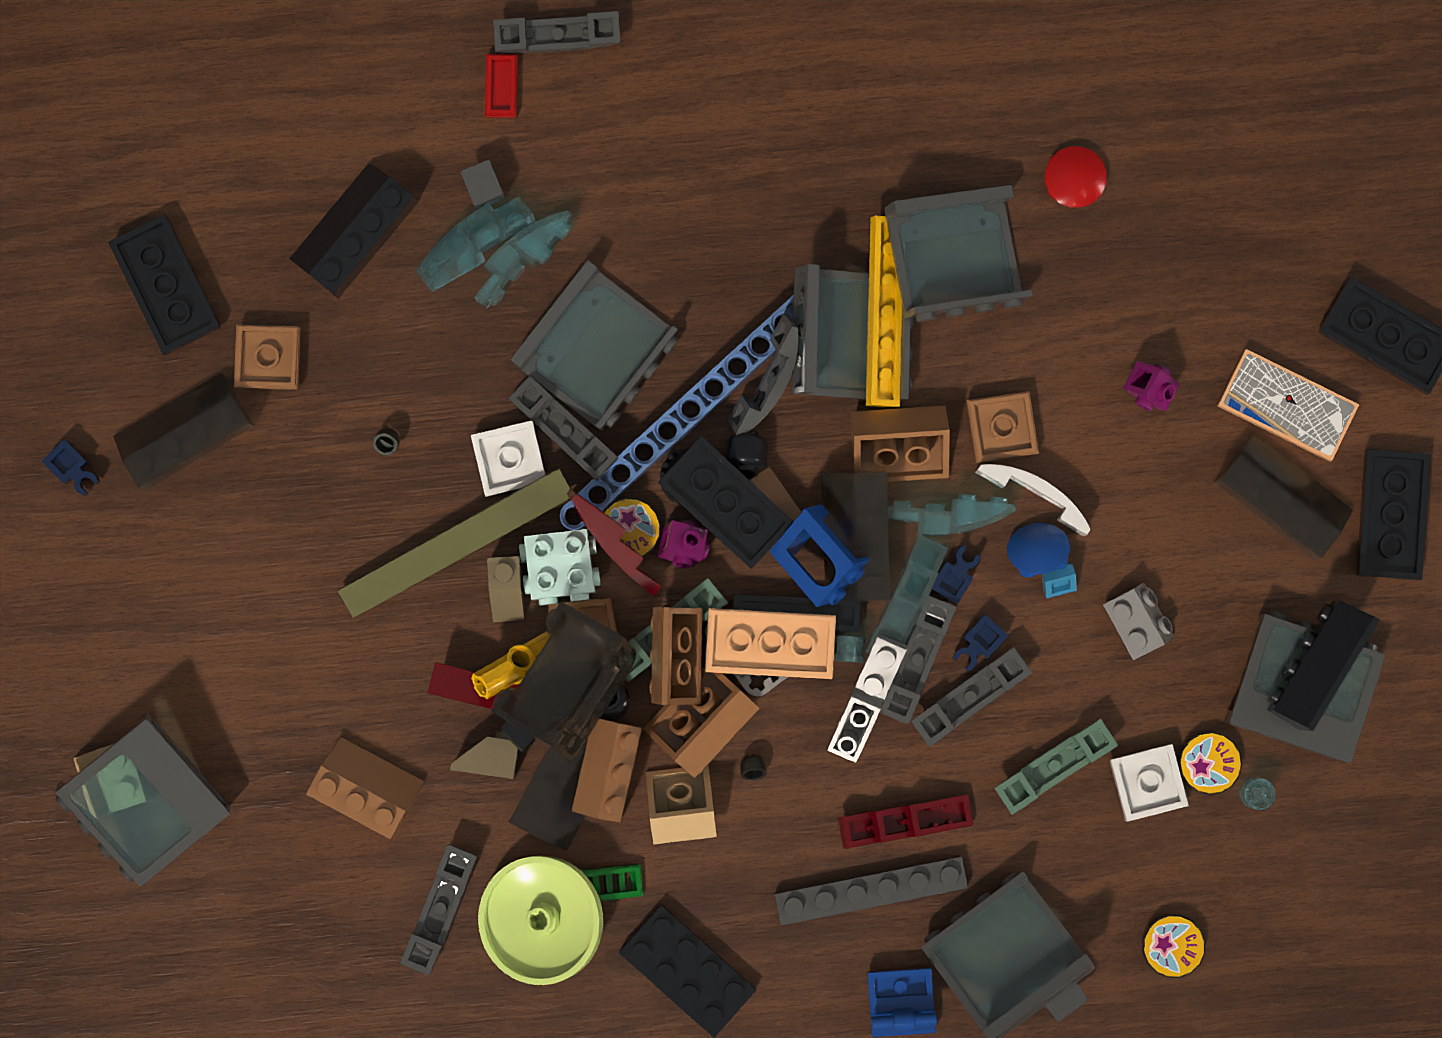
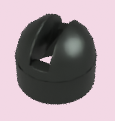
(386, 441)
(752, 768)

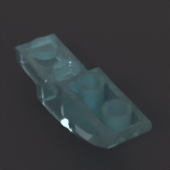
(464, 244)
(529, 245)
(963, 515)
(910, 591)

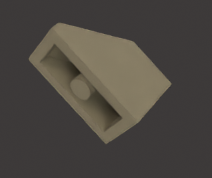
(506, 588)
(490, 757)

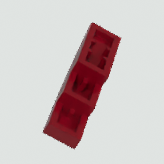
(608, 534)
(457, 685)
(905, 821)

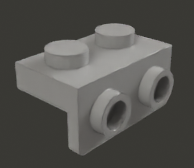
(1139, 620)

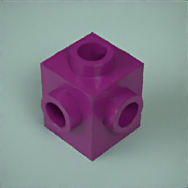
(1151, 386)
(683, 543)

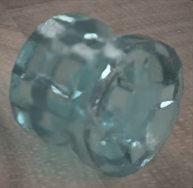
(849, 649)
(1262, 797)

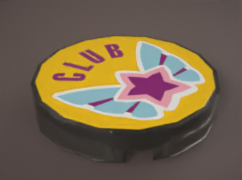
(640, 522)
(1209, 763)
(1173, 946)

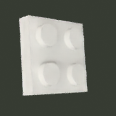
(508, 458)
(1148, 782)

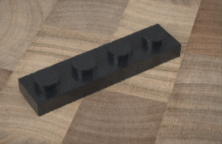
(846, 611)

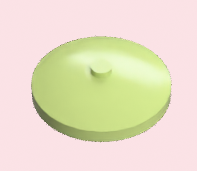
(540, 920)

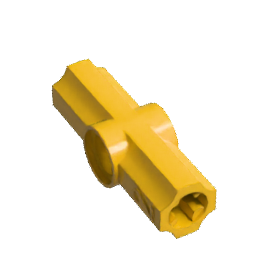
(504, 672)

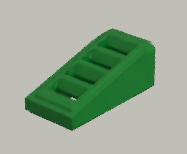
(609, 894)

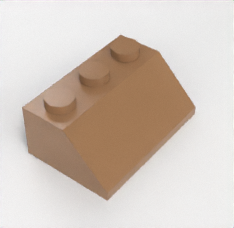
(902, 442)
(676, 656)
(699, 731)
(607, 770)
(365, 788)

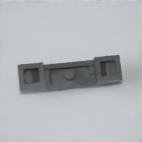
(557, 34)
(753, 410)
(563, 428)
(918, 659)
(971, 696)
(439, 909)

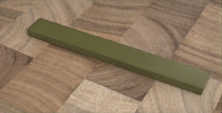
(455, 542)

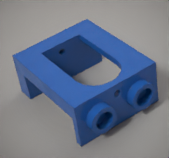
(848, 568)

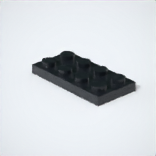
(164, 284)
(1386, 335)
(725, 502)
(1393, 514)
(687, 971)

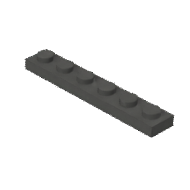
(871, 890)

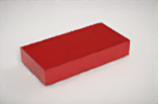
(501, 85)

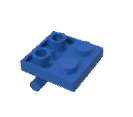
(901, 1002)

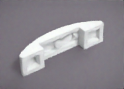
(1069, 516)

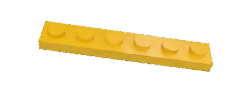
(883, 321)

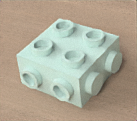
(559, 566)

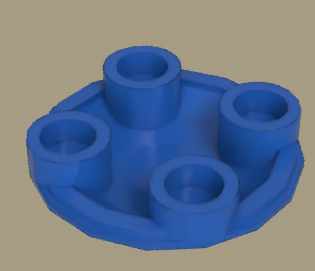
(1038, 549)

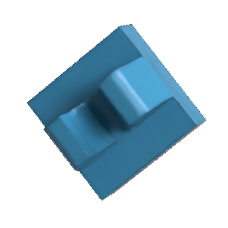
(1059, 581)

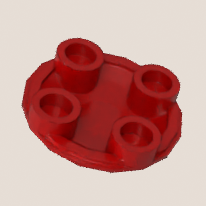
(1075, 177)

